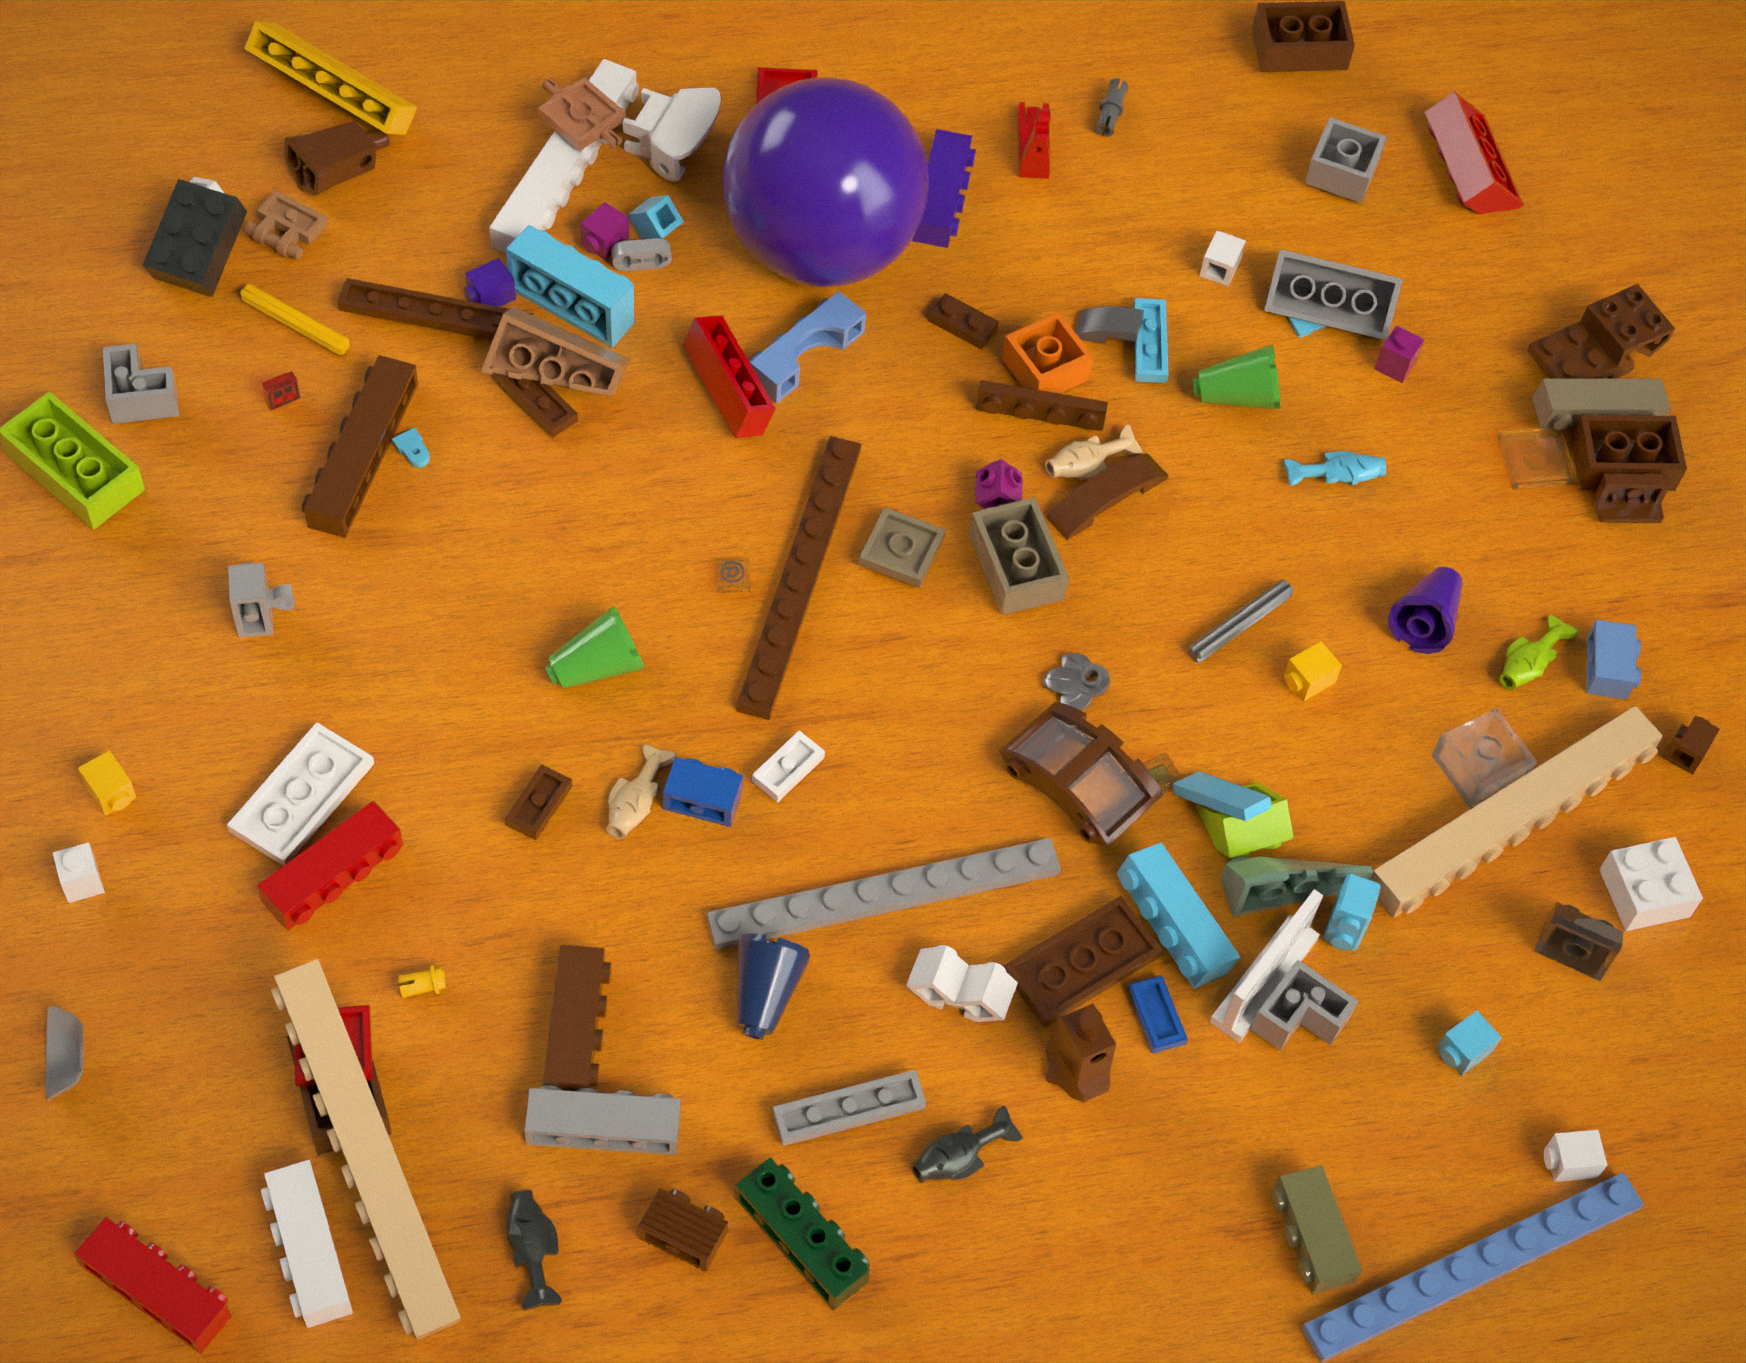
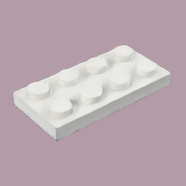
(300, 794)

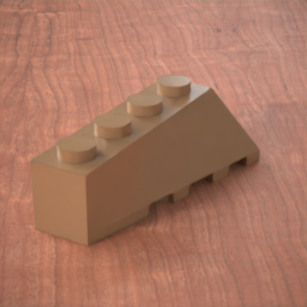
(551, 355)

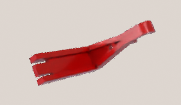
(1034, 141)

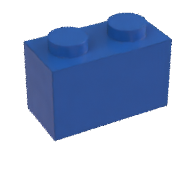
(703, 791)

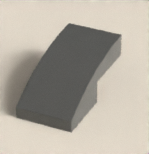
(1113, 322)

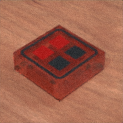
(281, 390)

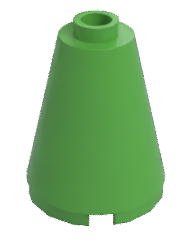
(1241, 381)
(595, 653)

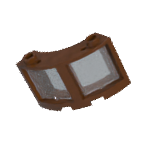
(1082, 772)

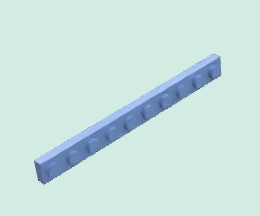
(1471, 1267)

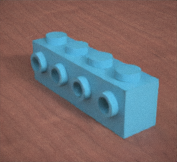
(1177, 915)

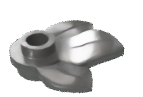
(1072, 680)

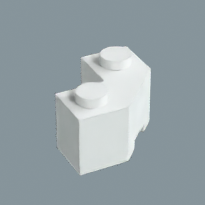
(945, 978)

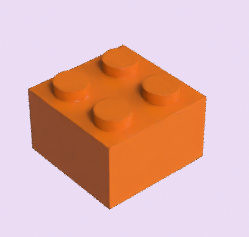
(1047, 355)

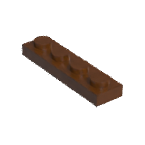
(1041, 405)

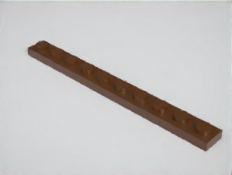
(799, 579)

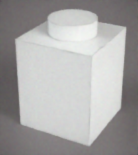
(1222, 258)
(78, 872)
(1575, 1156)

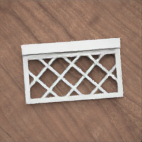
(1288, 944)

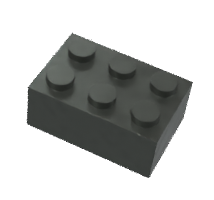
(195, 237)

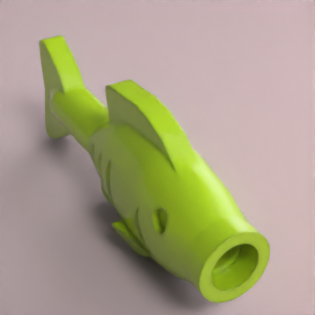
(1528, 660)

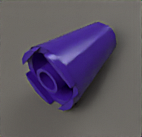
(1428, 612)

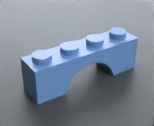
(832, 324)

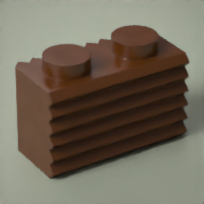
(683, 1228)

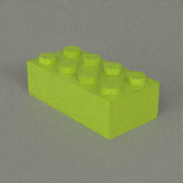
(71, 460)

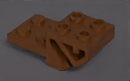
(1603, 337)

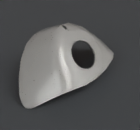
(63, 1052)

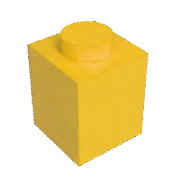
(1312, 671)
(107, 783)

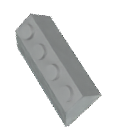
(1333, 294)

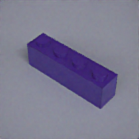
(947, 177)

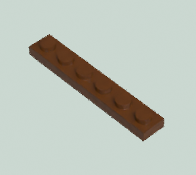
(420, 308)

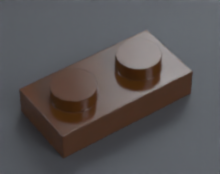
(963, 321)
(538, 802)

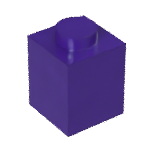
(490, 284)

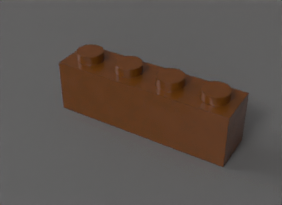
(575, 1018)

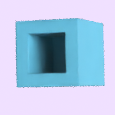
(655, 217)
(1468, 1043)

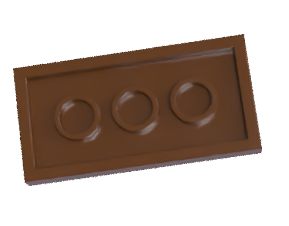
(1083, 961)

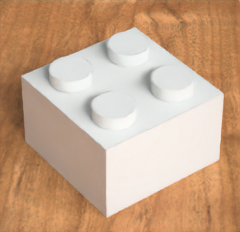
(1650, 884)

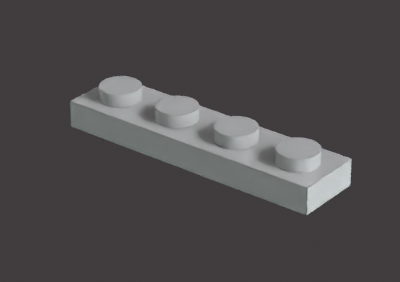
(849, 1107)

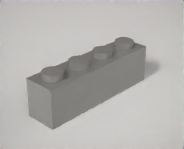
(603, 1120)

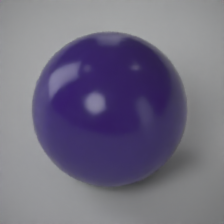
(825, 182)

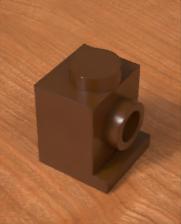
(1691, 744)

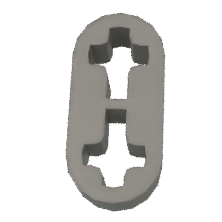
(641, 254)

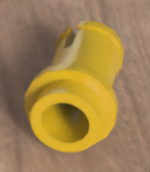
(422, 982)

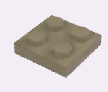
(902, 547)

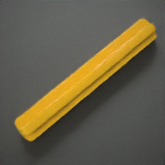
(295, 319)

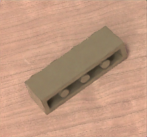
(1563, 401)

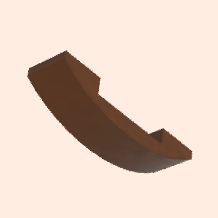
(1104, 491)

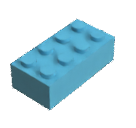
(571, 285)

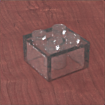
(1483, 757)

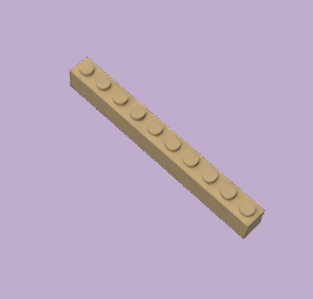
(1515, 811)
(367, 1149)

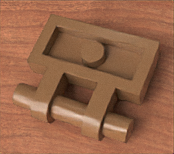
(290, 217)

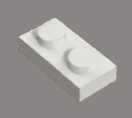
(788, 766)

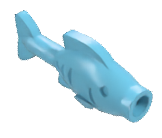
(1340, 467)

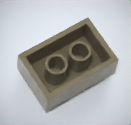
(1018, 556)

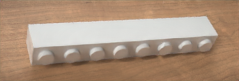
(558, 167)

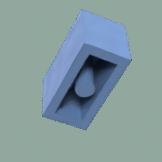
(1612, 659)

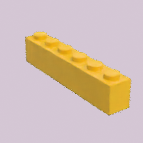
(330, 78)

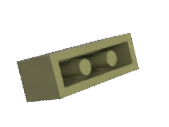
(1316, 1230)

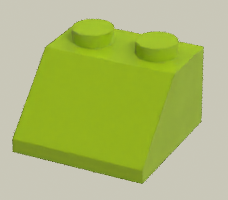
(1240, 837)

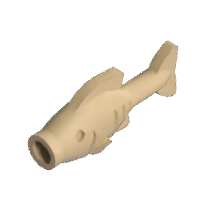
(1086, 458)
(632, 800)

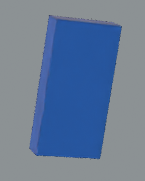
(1157, 1014)

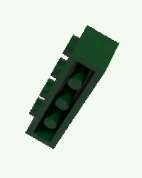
(803, 1233)

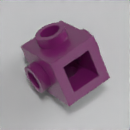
(998, 485)

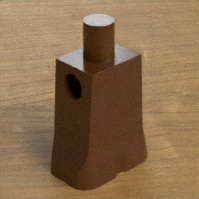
(332, 155)
(1081, 1054)

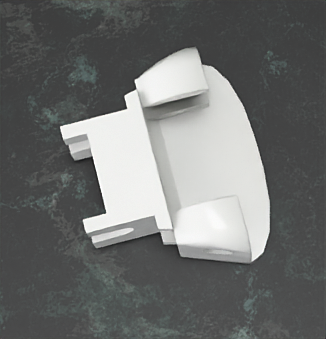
(672, 127)

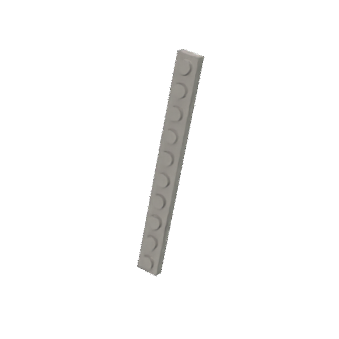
(885, 893)

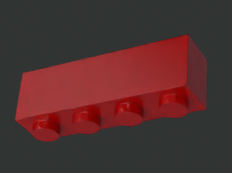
(728, 376)
(330, 866)
(154, 1284)

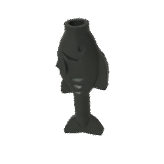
(955, 1154)
(531, 1238)

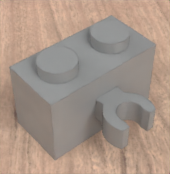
(253, 600)

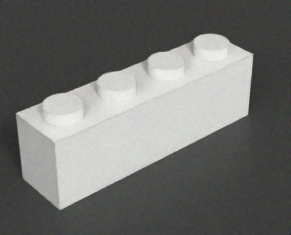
(307, 1244)

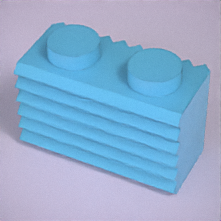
(1352, 912)

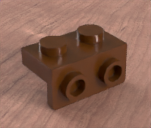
(1631, 497)

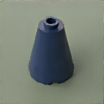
(766, 981)

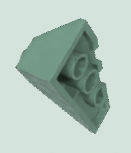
(1277, 882)

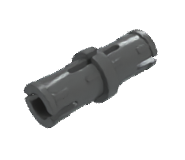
(1111, 107)

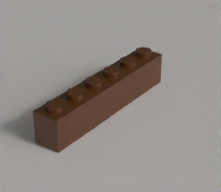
(360, 447)

